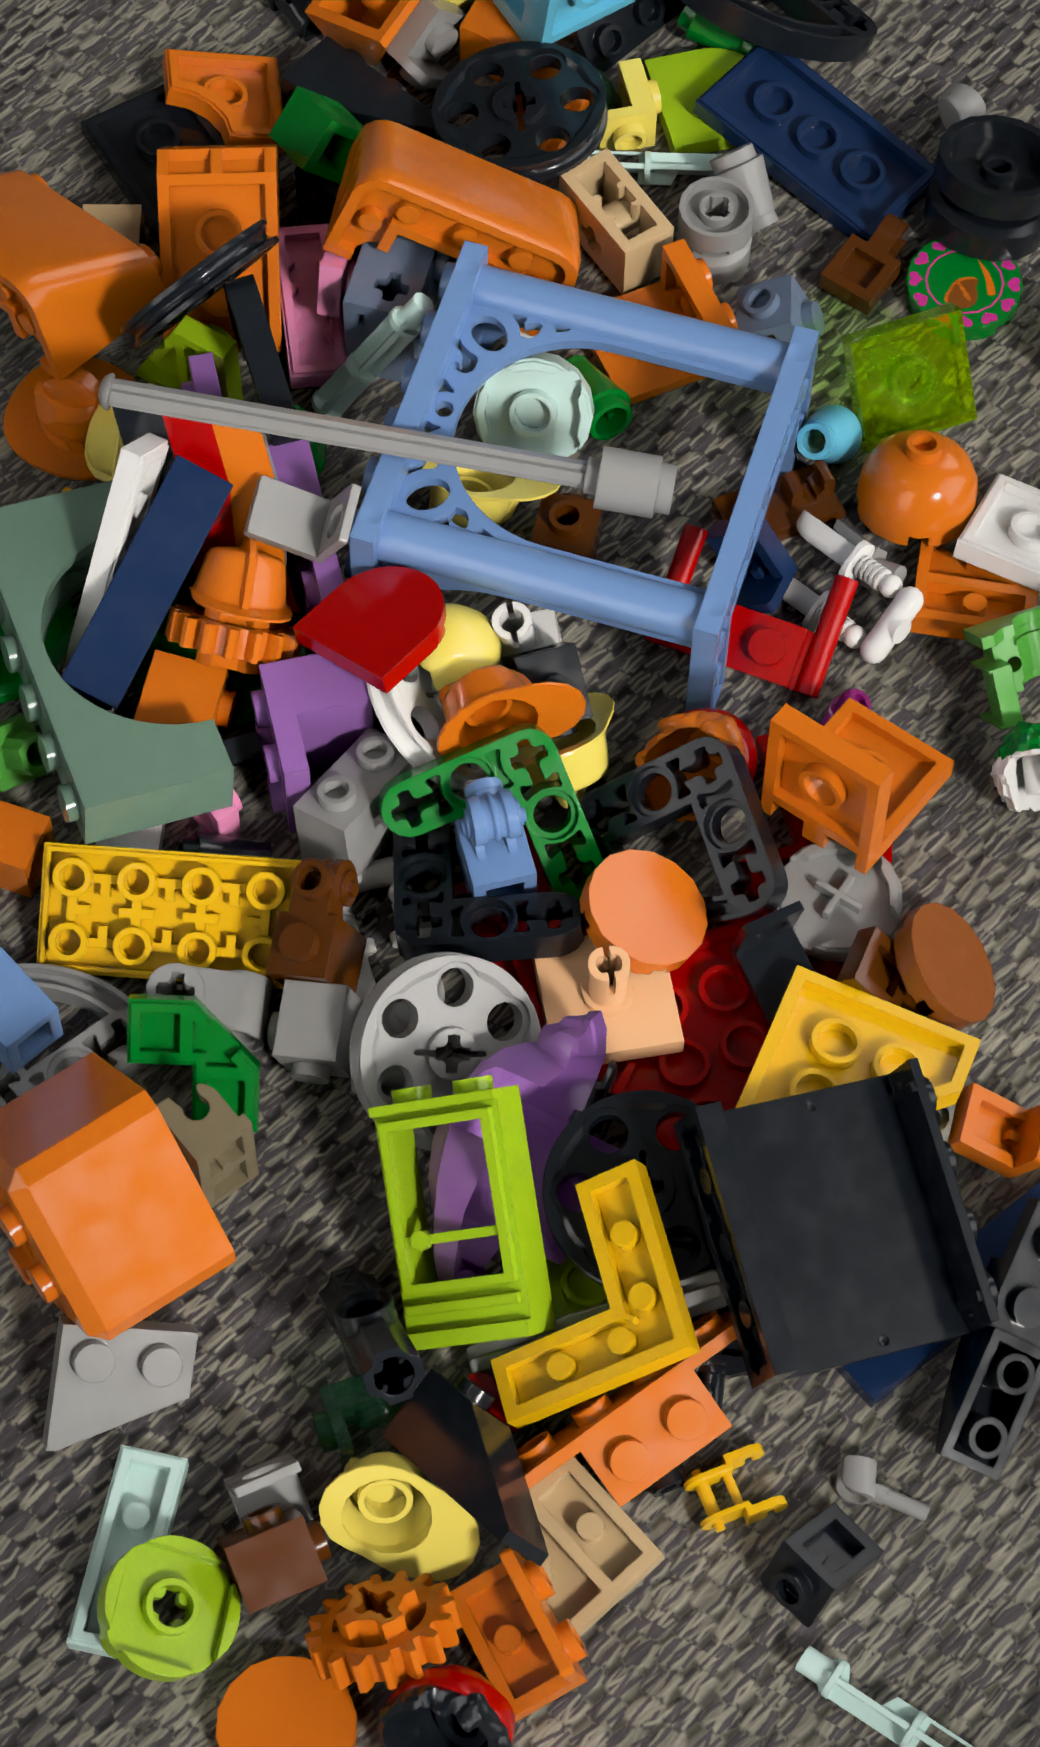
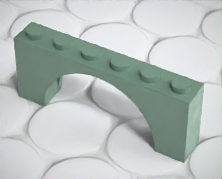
(111, 768)

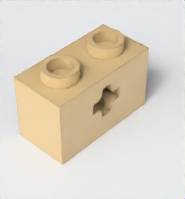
(617, 221)

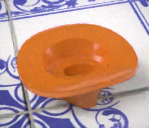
(51, 418)

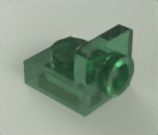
(346, 1405)

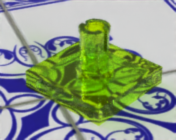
(910, 374)

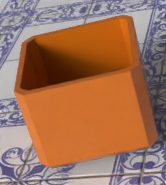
(102, 1200)

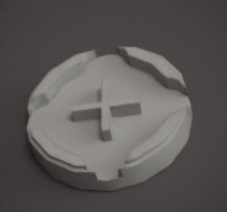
(839, 899)

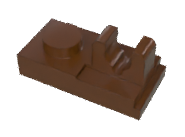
(796, 491)

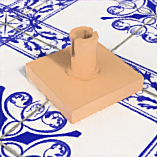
(635, 1007)

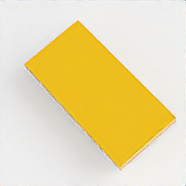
(147, 908)

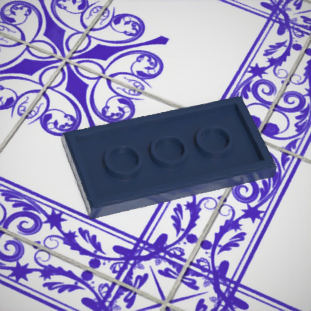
(816, 141)

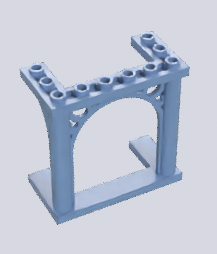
(491, 302)

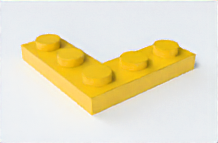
(646, 1316)

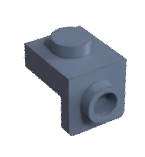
(776, 308)

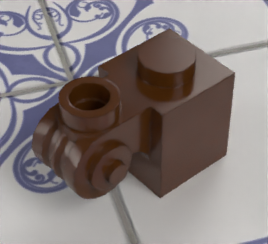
(312, 937)

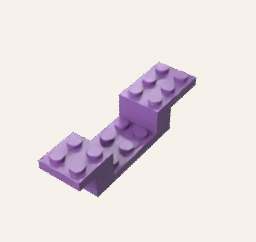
(306, 704)

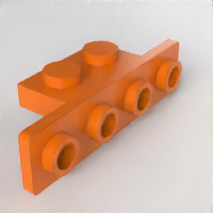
(642, 1425)

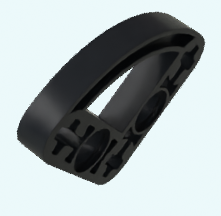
(814, 32)
(709, 802)

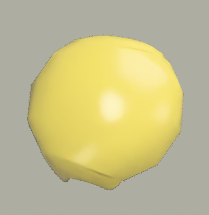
(465, 646)

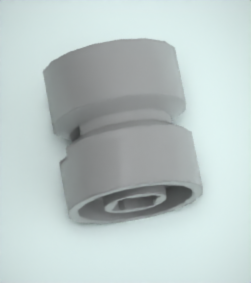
(718, 225)

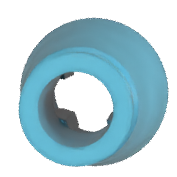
(840, 431)

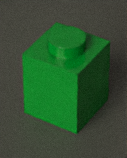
(316, 133)

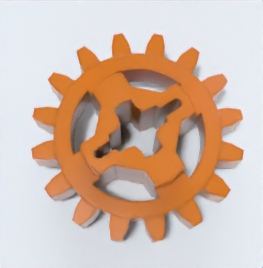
(229, 640)
(383, 1631)

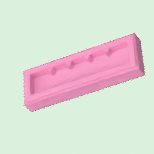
(311, 340)

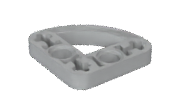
(89, 994)

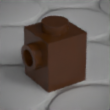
(568, 524)
(274, 1556)

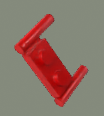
(767, 645)

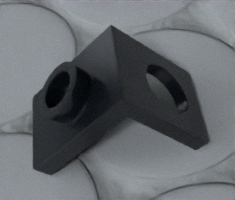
(768, 956)

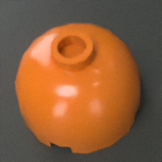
(917, 488)

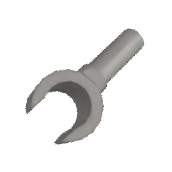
(858, 1485)

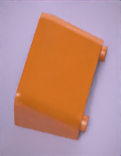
(442, 196)
(67, 273)

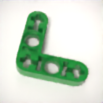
(494, 757)

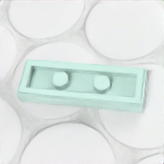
(136, 1509)

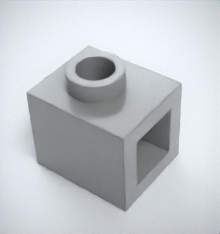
(314, 1030)

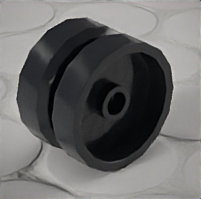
(987, 188)

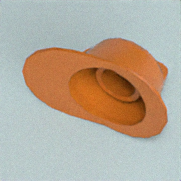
(243, 583)
(499, 698)

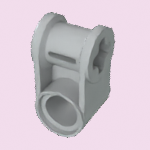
(234, 996)

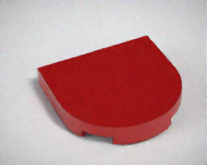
(377, 624)

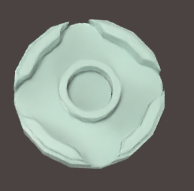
(536, 406)

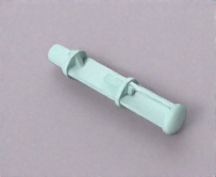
(663, 167)
(372, 357)
(894, 1719)

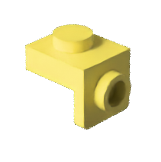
(635, 123)

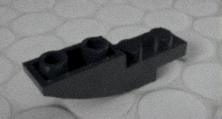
(999, 1365)

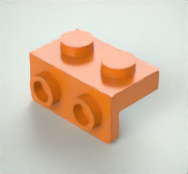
(517, 1635)

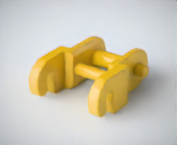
(717, 1518)

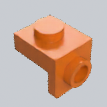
(995, 1132)

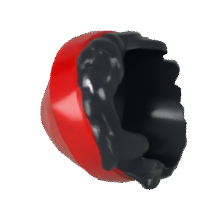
(447, 1710)

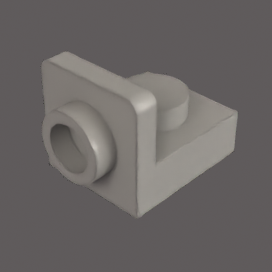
(424, 40)

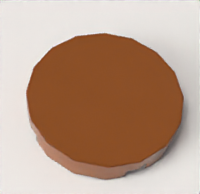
(944, 965)

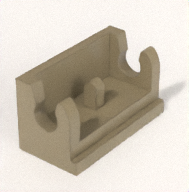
(216, 1147)

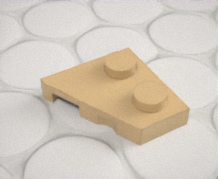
(590, 1545)

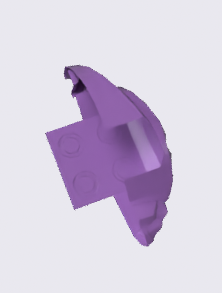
(552, 1081)

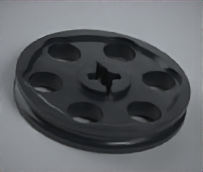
(541, 100)
(199, 284)
(575, 1157)

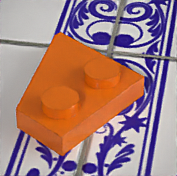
(962, 594)

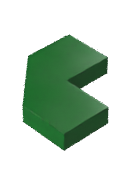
(188, 1033)

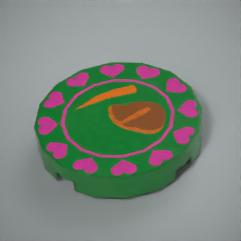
(981, 288)

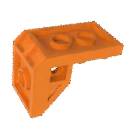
(207, 201)

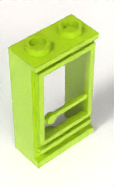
(477, 1306)

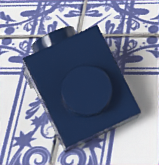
(768, 571)

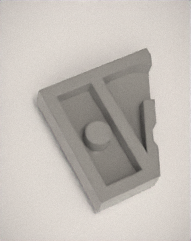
(117, 1380)

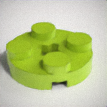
(132, 1628)

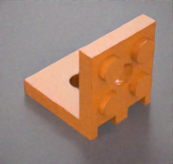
(850, 778)

